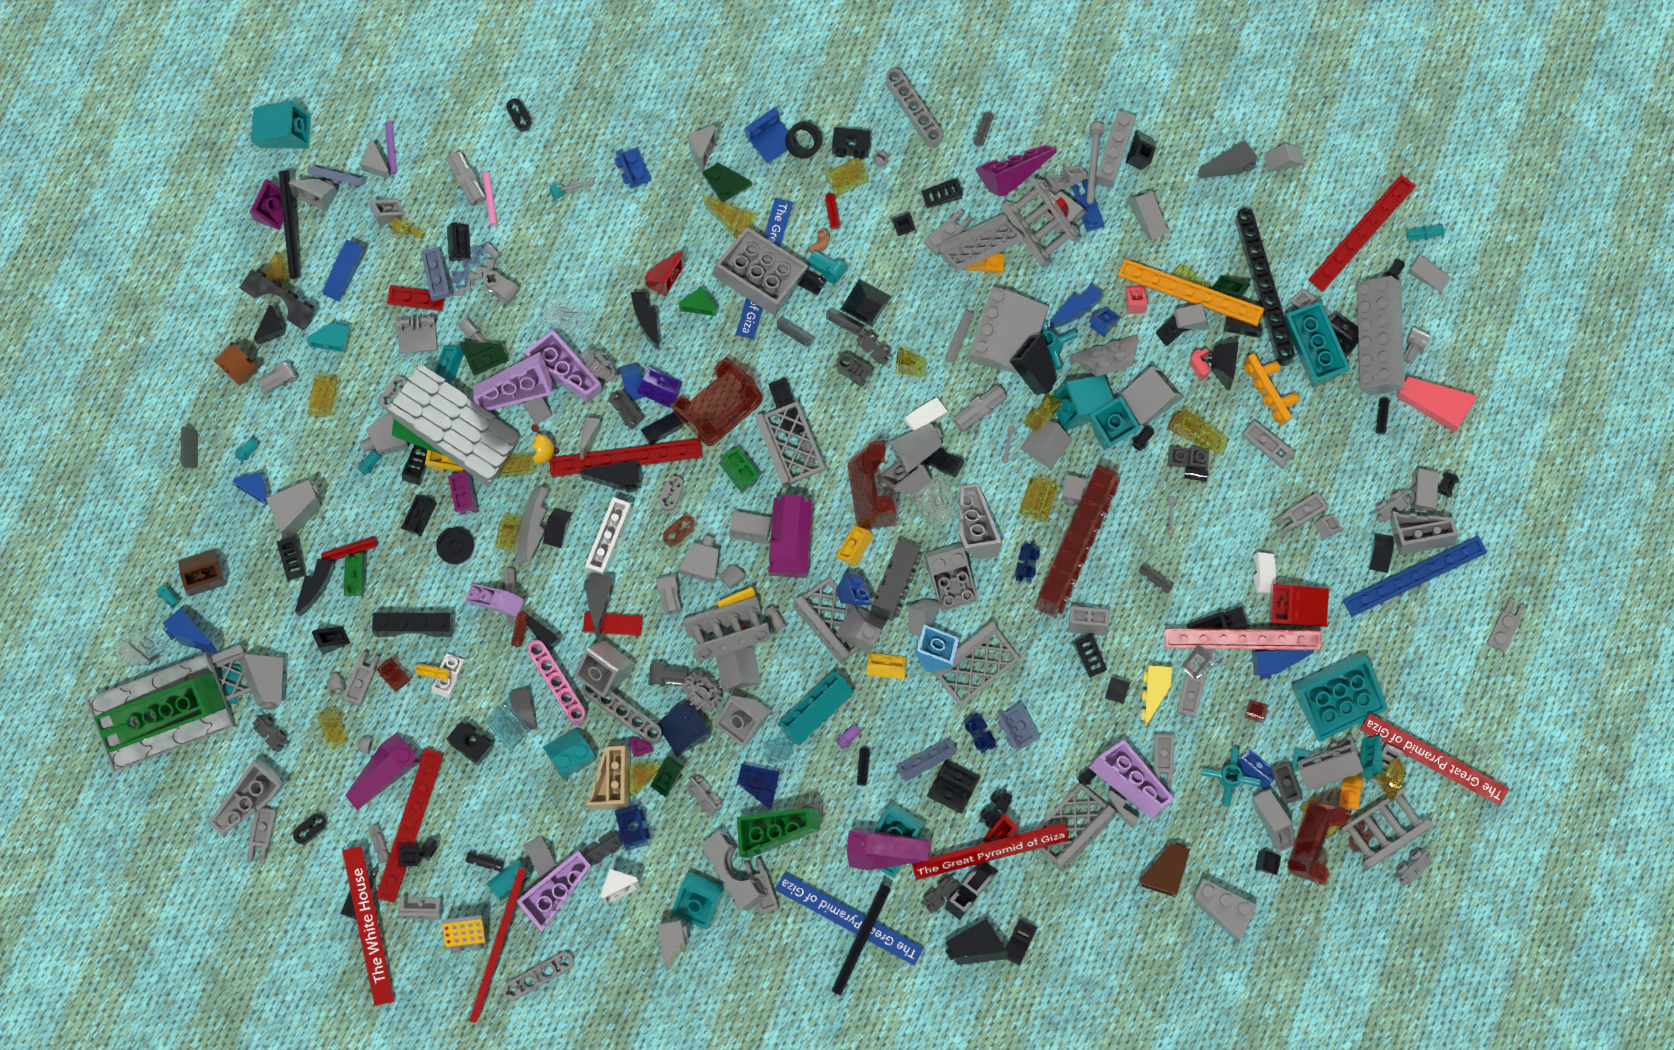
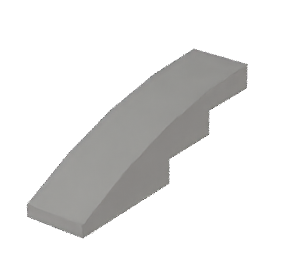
(530, 531)

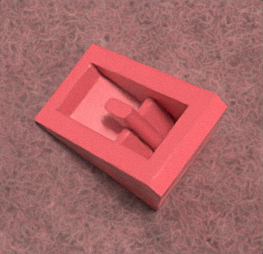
(1135, 299)

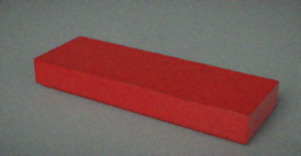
(413, 298)
(615, 624)

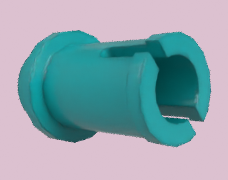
(246, 450)
(368, 463)
(164, 592)

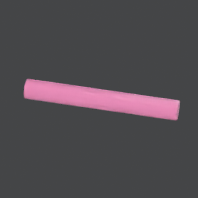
(489, 198)

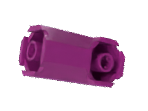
(790, 537)

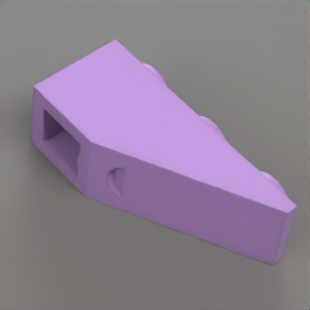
(494, 600)

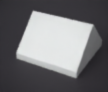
(617, 886)

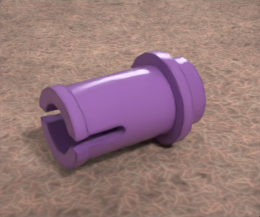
(847, 737)

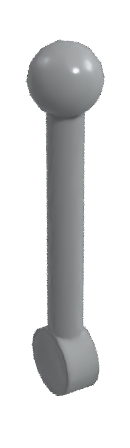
(1010, 430)
(1170, 531)

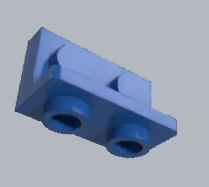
(632, 167)

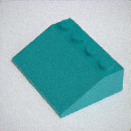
(1340, 696)

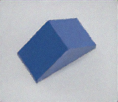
(631, 380)
(253, 485)

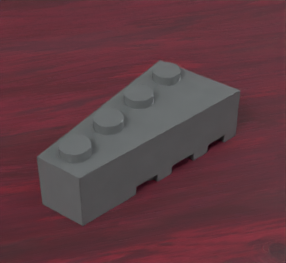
(895, 581)

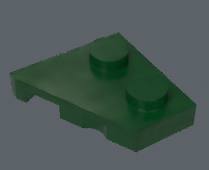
(725, 182)
(483, 355)

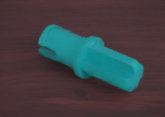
(1425, 232)

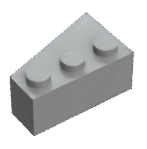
(1422, 533)

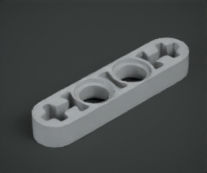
(537, 974)

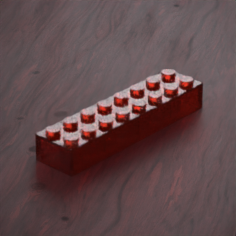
(1076, 542)

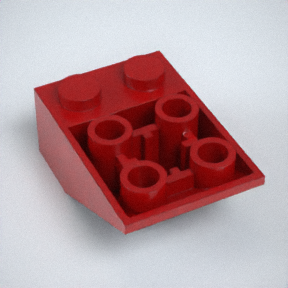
(1298, 605)

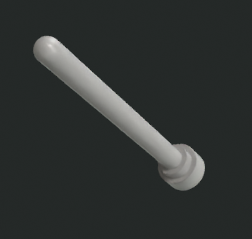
(1096, 131)

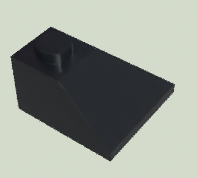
(865, 303)
(1223, 362)

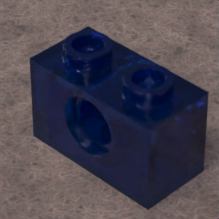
(629, 816)

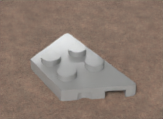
(1107, 357)

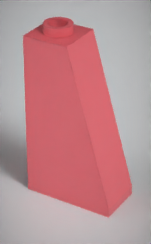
(1437, 402)

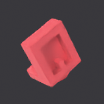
(1200, 367)

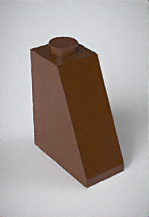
(1167, 871)

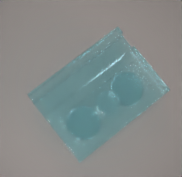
(507, 725)

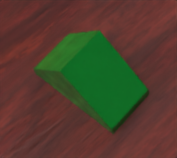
(698, 303)

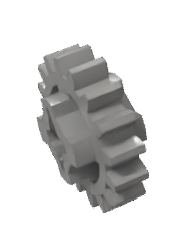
(599, 364)
(701, 691)

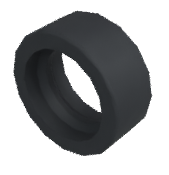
(811, 129)

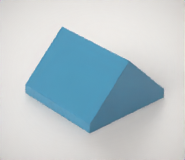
(936, 649)

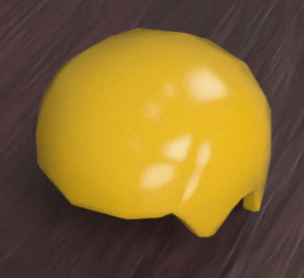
(543, 448)

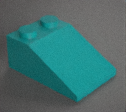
(900, 823)

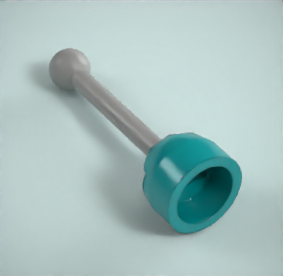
(558, 190)

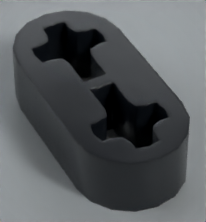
(522, 113)
(307, 824)

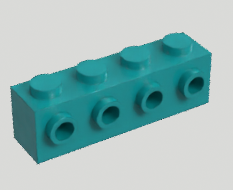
(815, 708)

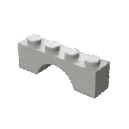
(1115, 149)
(719, 851)

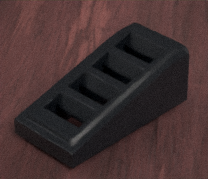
(944, 199)
(413, 475)
(286, 543)
(544, 635)
(1077, 645)

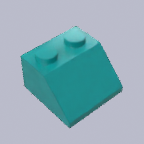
(1113, 423)
(569, 753)
(697, 900)

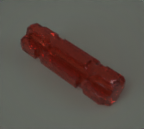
(519, 629)

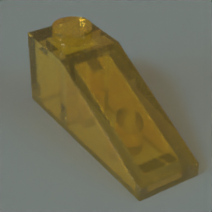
(731, 217)
(1197, 431)

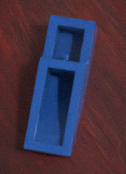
(343, 270)
(1077, 307)

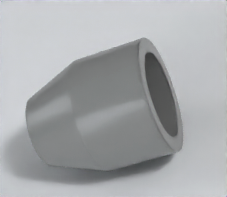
(335, 682)

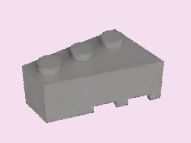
(1331, 765)
(1225, 908)

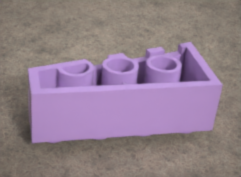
(565, 367)
(515, 384)
(1132, 779)
(550, 894)

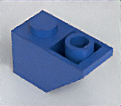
(853, 590)

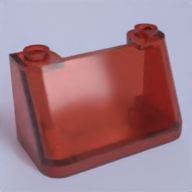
(720, 404)
(869, 508)
(1310, 840)

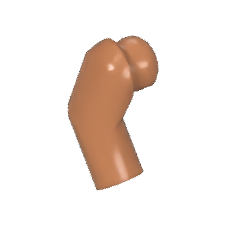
(822, 241)

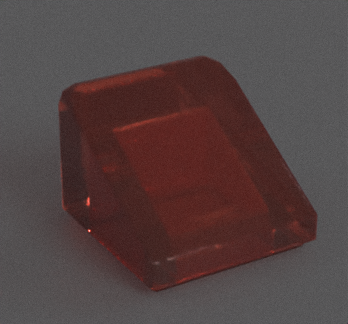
(1256, 711)

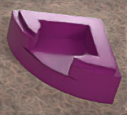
(639, 747)

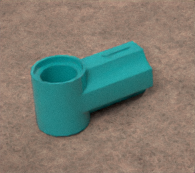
(831, 269)

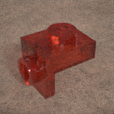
(393, 675)

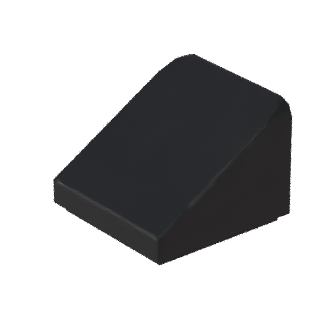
(903, 223)
(1117, 690)
(428, 849)
(408, 854)
(1268, 862)

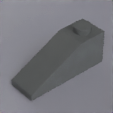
(1230, 163)
(598, 594)

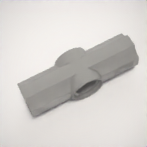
(466, 178)
(979, 408)

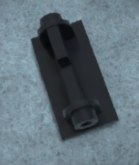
(812, 282)
(999, 801)

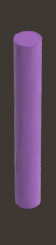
(390, 147)

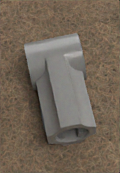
(278, 377)
(668, 590)

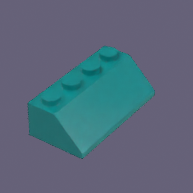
(1316, 344)

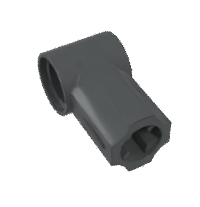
(665, 675)

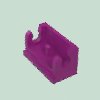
(463, 492)

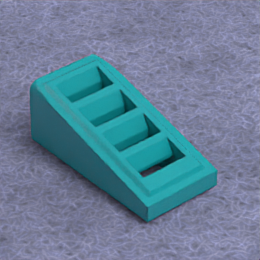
(1377, 764)

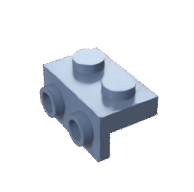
(1018, 727)

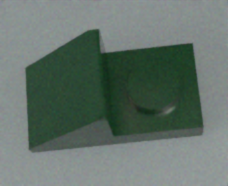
(1231, 286)
(667, 776)

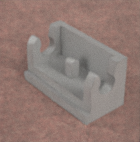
(1424, 490)
(749, 527)
(1088, 621)
(420, 908)

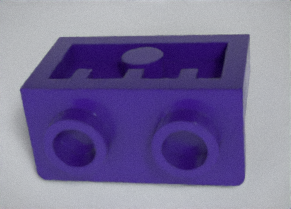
(659, 387)

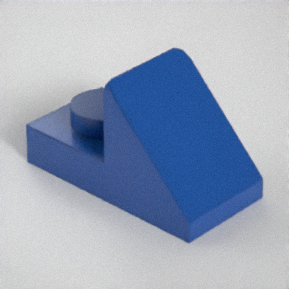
(1104, 321)

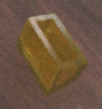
(846, 177)
(322, 396)
(518, 465)
(1038, 499)

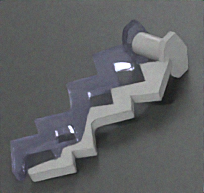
(466, 275)

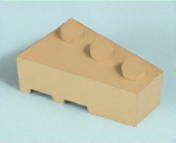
(612, 782)

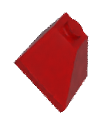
(665, 274)

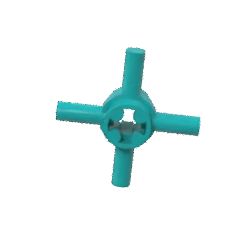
(1056, 347)
(1229, 785)

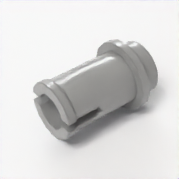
(774, 618)

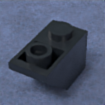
(1141, 151)

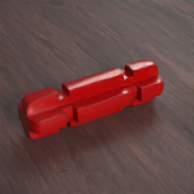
(832, 211)

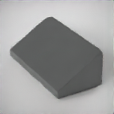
(844, 321)
(795, 332)
(189, 448)
(1286, 783)

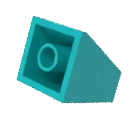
(281, 126)
(1081, 399)

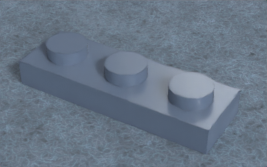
(336, 176)
(435, 274)
(926, 759)

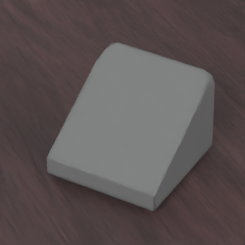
(1328, 526)
(732, 576)

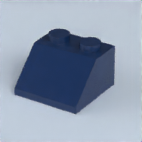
(683, 728)

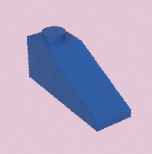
(187, 633)
(1273, 662)

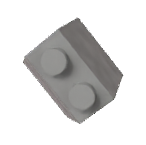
(1150, 396)
(294, 507)
(603, 668)

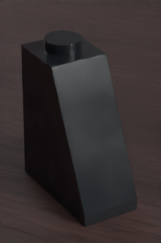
(1034, 365)
(976, 945)

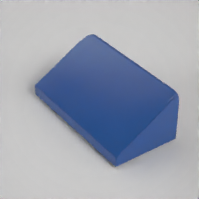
(1256, 767)

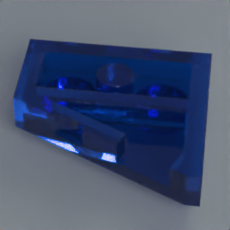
(759, 783)

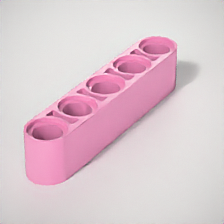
(554, 674)

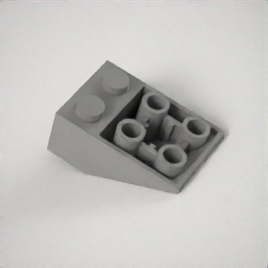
(951, 577)

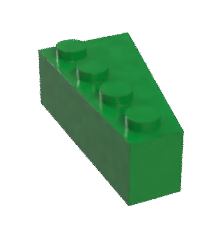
(770, 830)

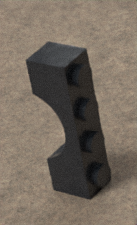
(298, 312)
(418, 623)

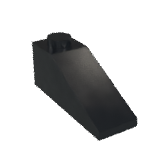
(617, 476)

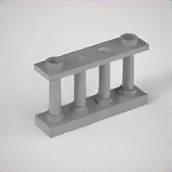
(1023, 225)
(722, 617)
(1387, 847)

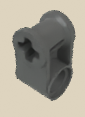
(855, 369)

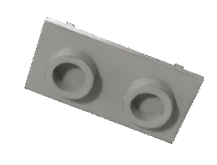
(1398, 501)
(708, 803)
(1418, 860)

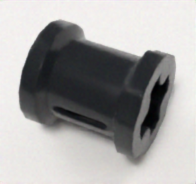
(1447, 484)

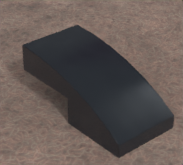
(945, 462)
(1020, 941)

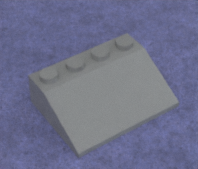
(760, 271)
(1005, 328)

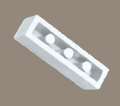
(608, 537)

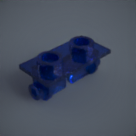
(1029, 554)
(982, 740)

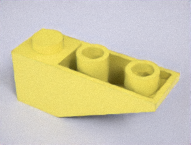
(1157, 686)

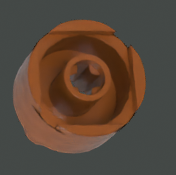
(236, 363)

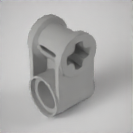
(502, 288)

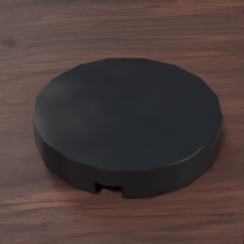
(455, 551)

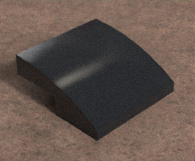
(1345, 331)
(953, 786)

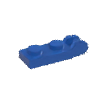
(1092, 219)

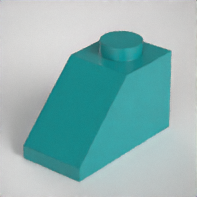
(331, 337)

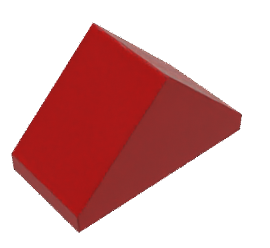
(1002, 829)

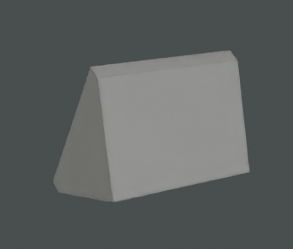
(702, 144)
(1047, 444)
(738, 669)

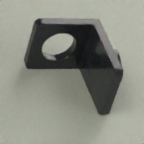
(1169, 331)

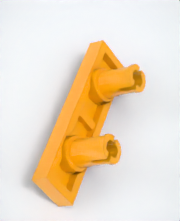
(1270, 396)

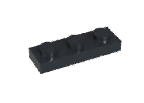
(782, 397)

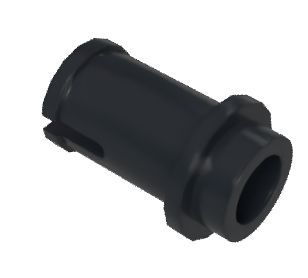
(1395, 269)
(1140, 442)
(1196, 474)
(1086, 776)

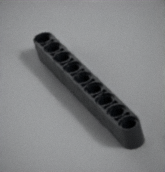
(1264, 278)

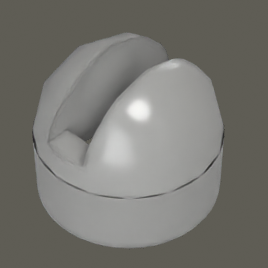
(877, 160)
(364, 743)

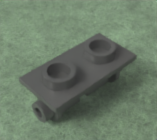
(869, 342)
(627, 409)
(277, 737)
(609, 843)
(933, 898)

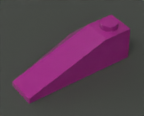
(1008, 175)
(385, 767)
(880, 850)

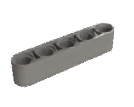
(913, 100)
(627, 719)

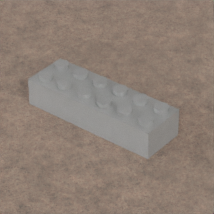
(1380, 336)

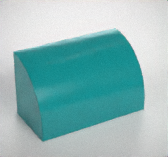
(502, 882)

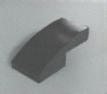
(522, 706)

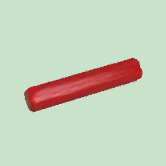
(349, 549)

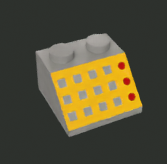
(464, 933)
(672, 941)

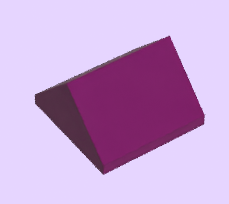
(268, 206)

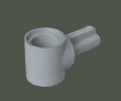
(1416, 343)

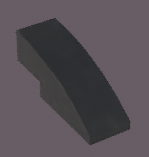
(645, 317)
(314, 586)
(1231, 619)
(970, 890)

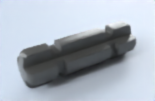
(983, 129)
(1156, 578)

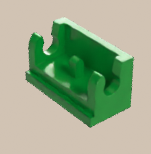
(739, 469)
(354, 575)

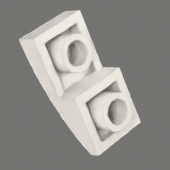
(926, 414)
(1265, 572)
(454, 665)

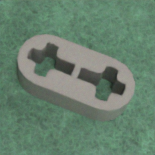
(390, 389)
(675, 495)

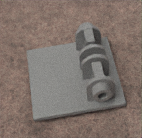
(416, 334)

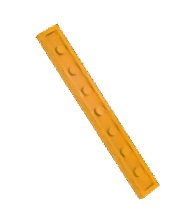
(1191, 292)

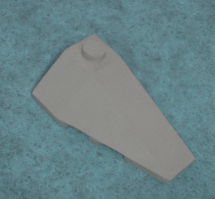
(976, 524)
(251, 793)

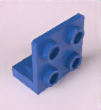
(768, 135)

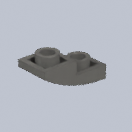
(1191, 457)

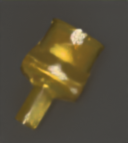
(404, 228)

